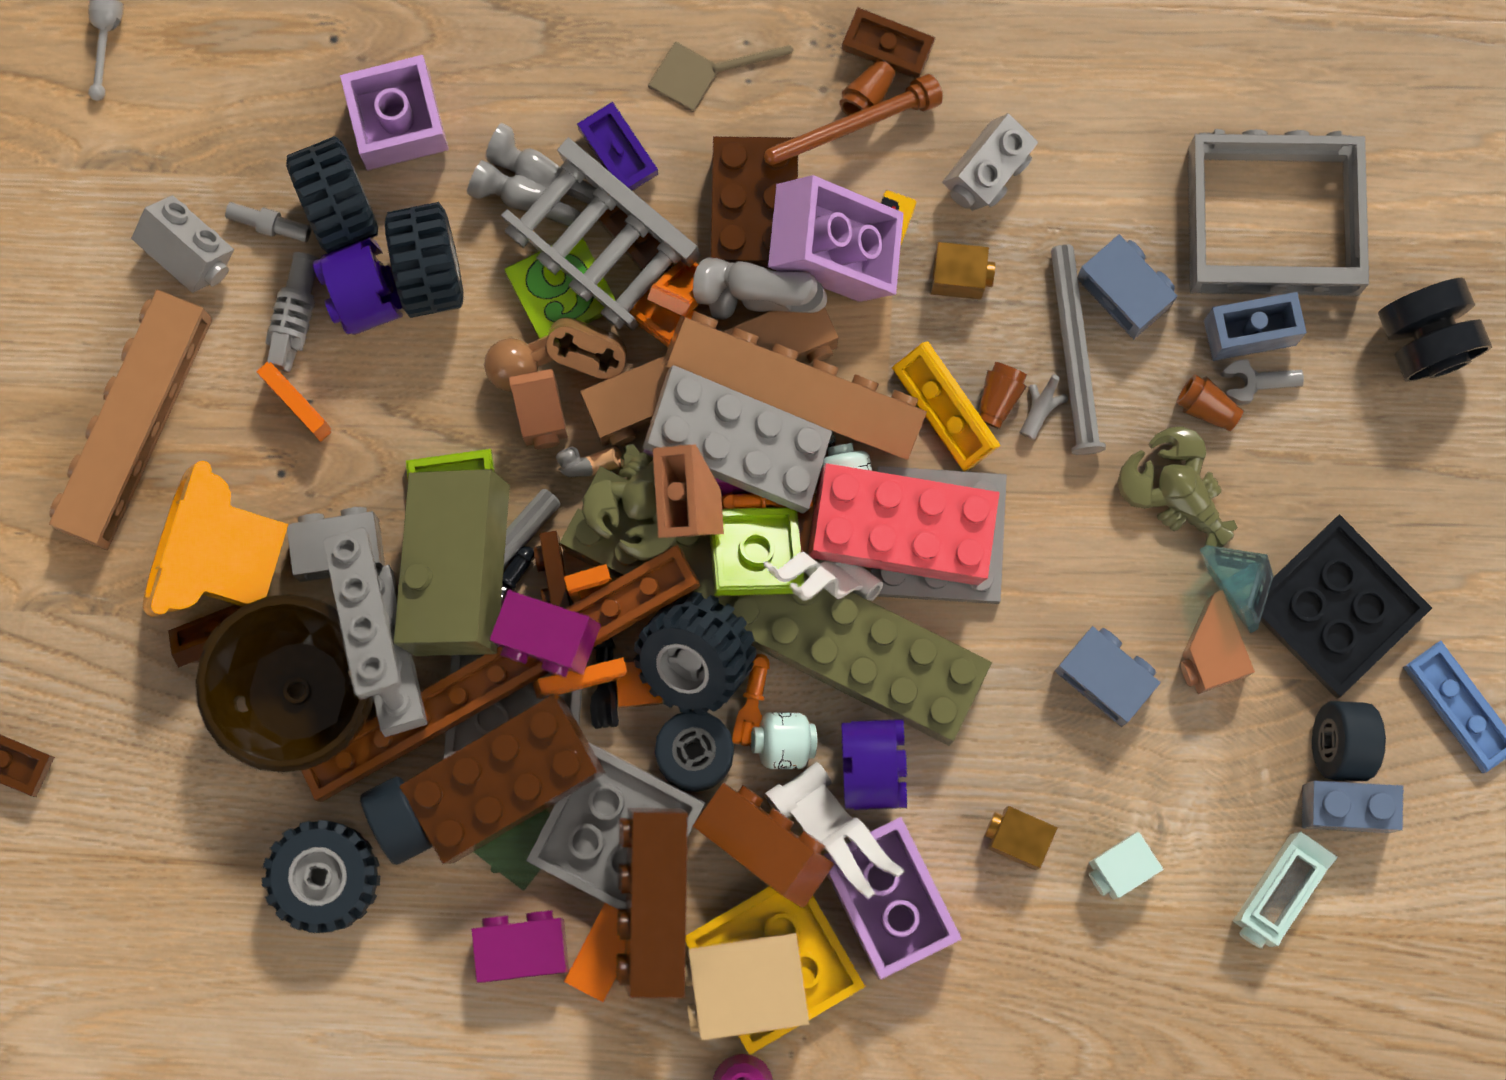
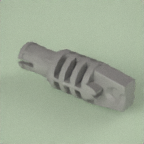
(292, 313)

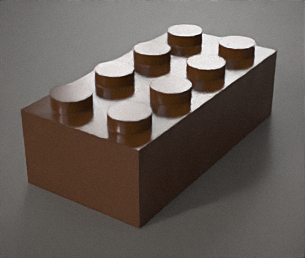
(502, 779)
(655, 902)

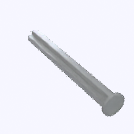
(1075, 352)

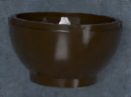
(260, 657)

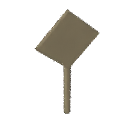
(687, 75)

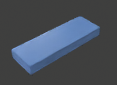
(1460, 705)

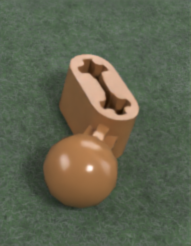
(515, 357)

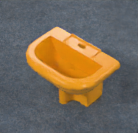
(211, 548)

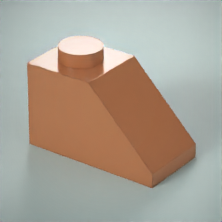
(539, 409)
(686, 493)
(1215, 648)

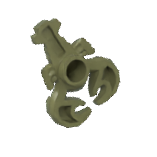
(1178, 486)
(638, 502)

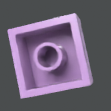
(394, 112)

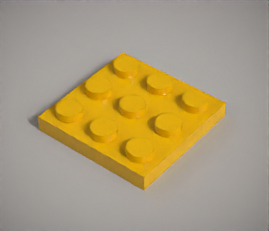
(824, 963)

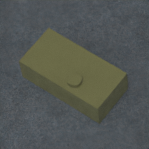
(452, 562)

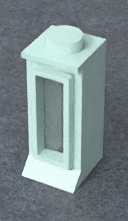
(1283, 890)

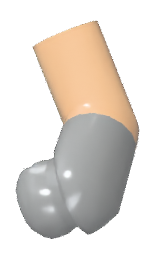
(574, 466)

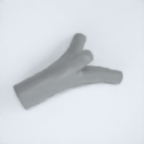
(1041, 407)

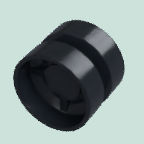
(1439, 341)

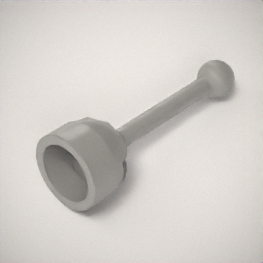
(106, 17)

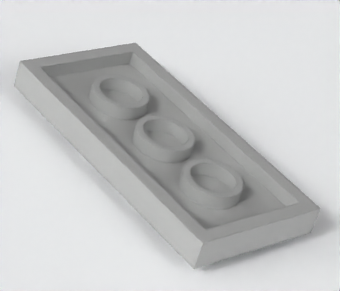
(740, 438)

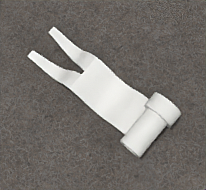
(834, 577)
(827, 821)

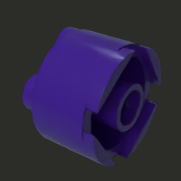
(359, 287)
(874, 764)

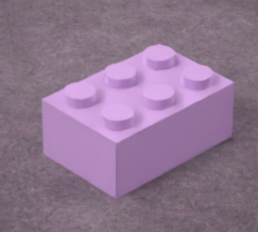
(836, 237)
(906, 912)

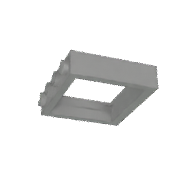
(1279, 280)

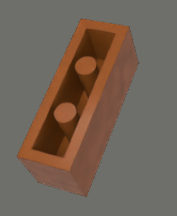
(765, 843)

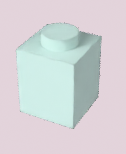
(1124, 867)

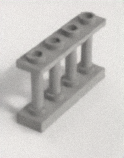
(608, 194)
(367, 616)

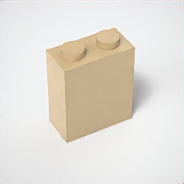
(746, 987)

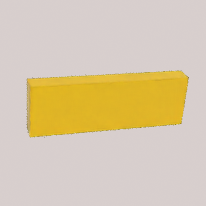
(946, 406)

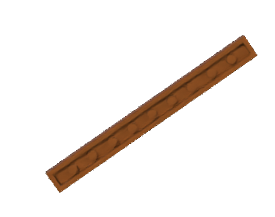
(496, 677)

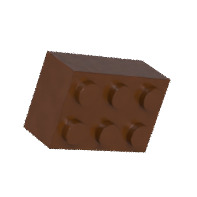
(745, 197)

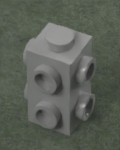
(990, 163)
(183, 244)

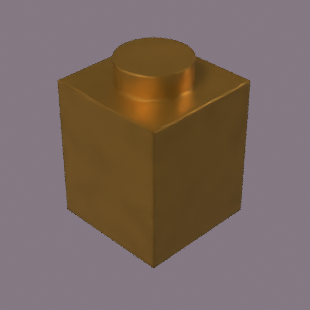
(962, 271)
(1020, 837)

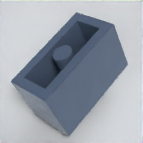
(1127, 285)
(1255, 326)
(1108, 675)
(1352, 807)

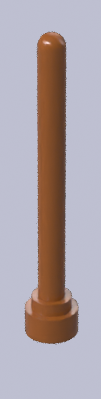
(921, 95)

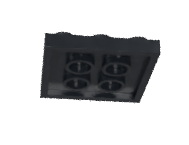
(1340, 606)

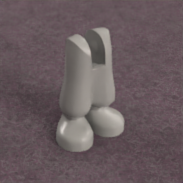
(532, 177)
(759, 288)

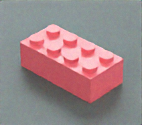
(903, 524)

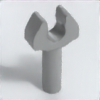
(1255, 381)

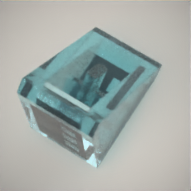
(1243, 578)

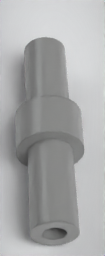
(268, 222)

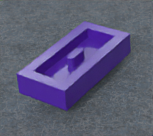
(617, 147)

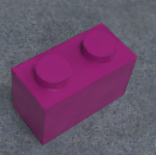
(544, 633)
(521, 948)

